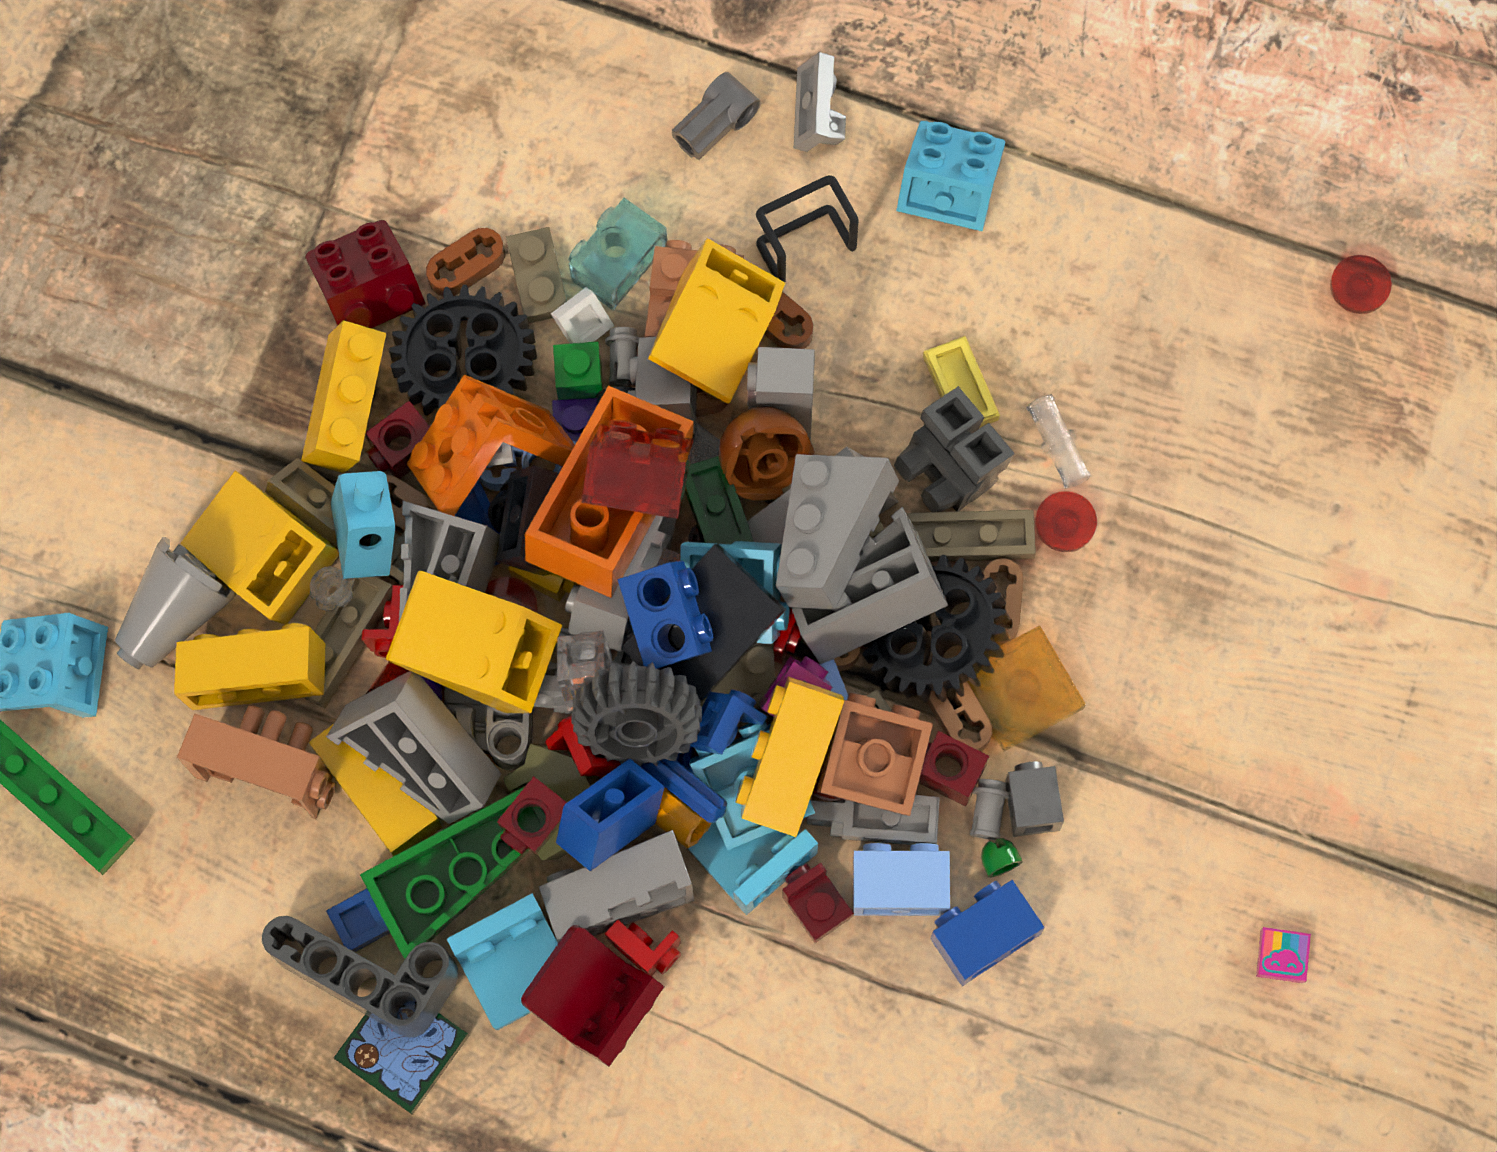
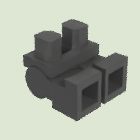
(954, 453)

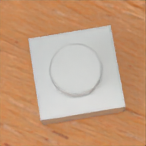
(582, 318)

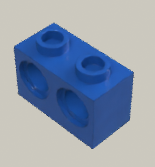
(653, 619)

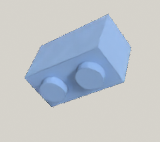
(901, 881)

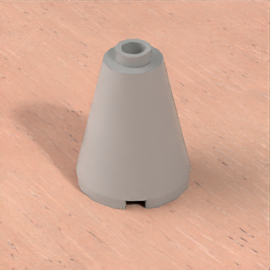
(169, 605)

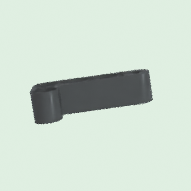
(353, 970)

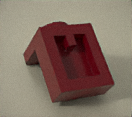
(815, 901)

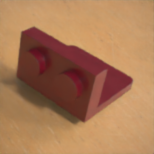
(365, 276)
(590, 995)

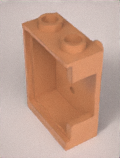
(261, 760)

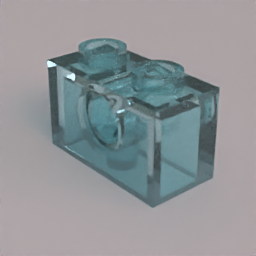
(615, 276)

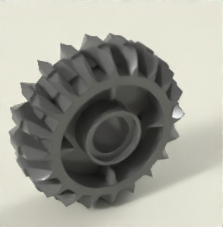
(636, 714)

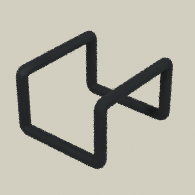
(849, 238)

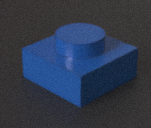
(358, 921)

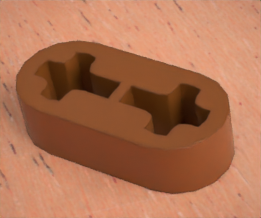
(458, 258)
(791, 314)

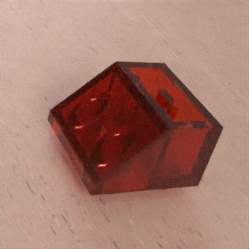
(637, 469)

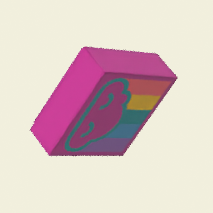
(1283, 955)

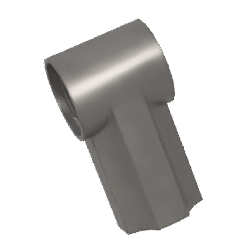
(723, 107)

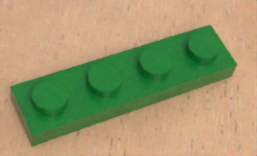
(60, 803)

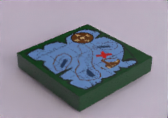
(401, 1065)

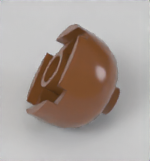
(761, 452)

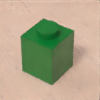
(577, 370)

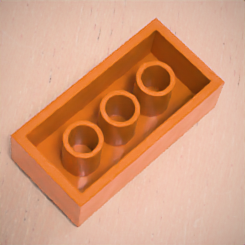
(589, 540)

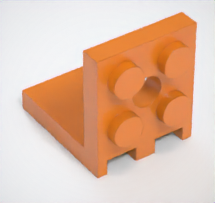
(470, 433)

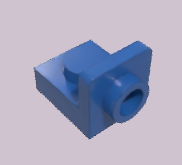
(720, 720)

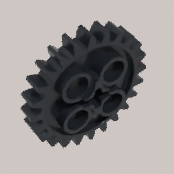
(421, 354)
(974, 630)

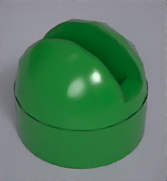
(1000, 857)

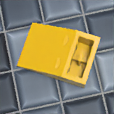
(716, 320)
(259, 548)
(474, 643)

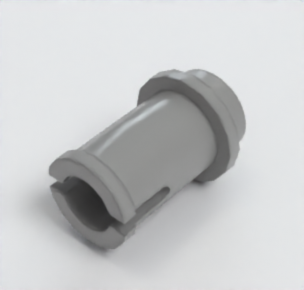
(623, 345)
(988, 808)

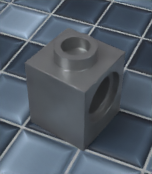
(1034, 799)

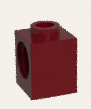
(400, 423)
(958, 787)
(533, 795)

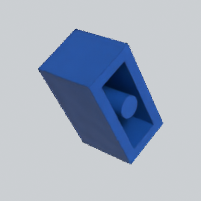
(609, 814)
(985, 931)

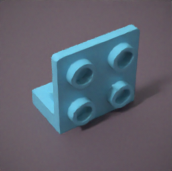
(950, 175)
(52, 663)
(756, 867)
(504, 957)

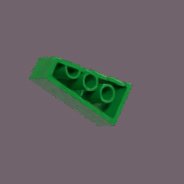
(445, 873)

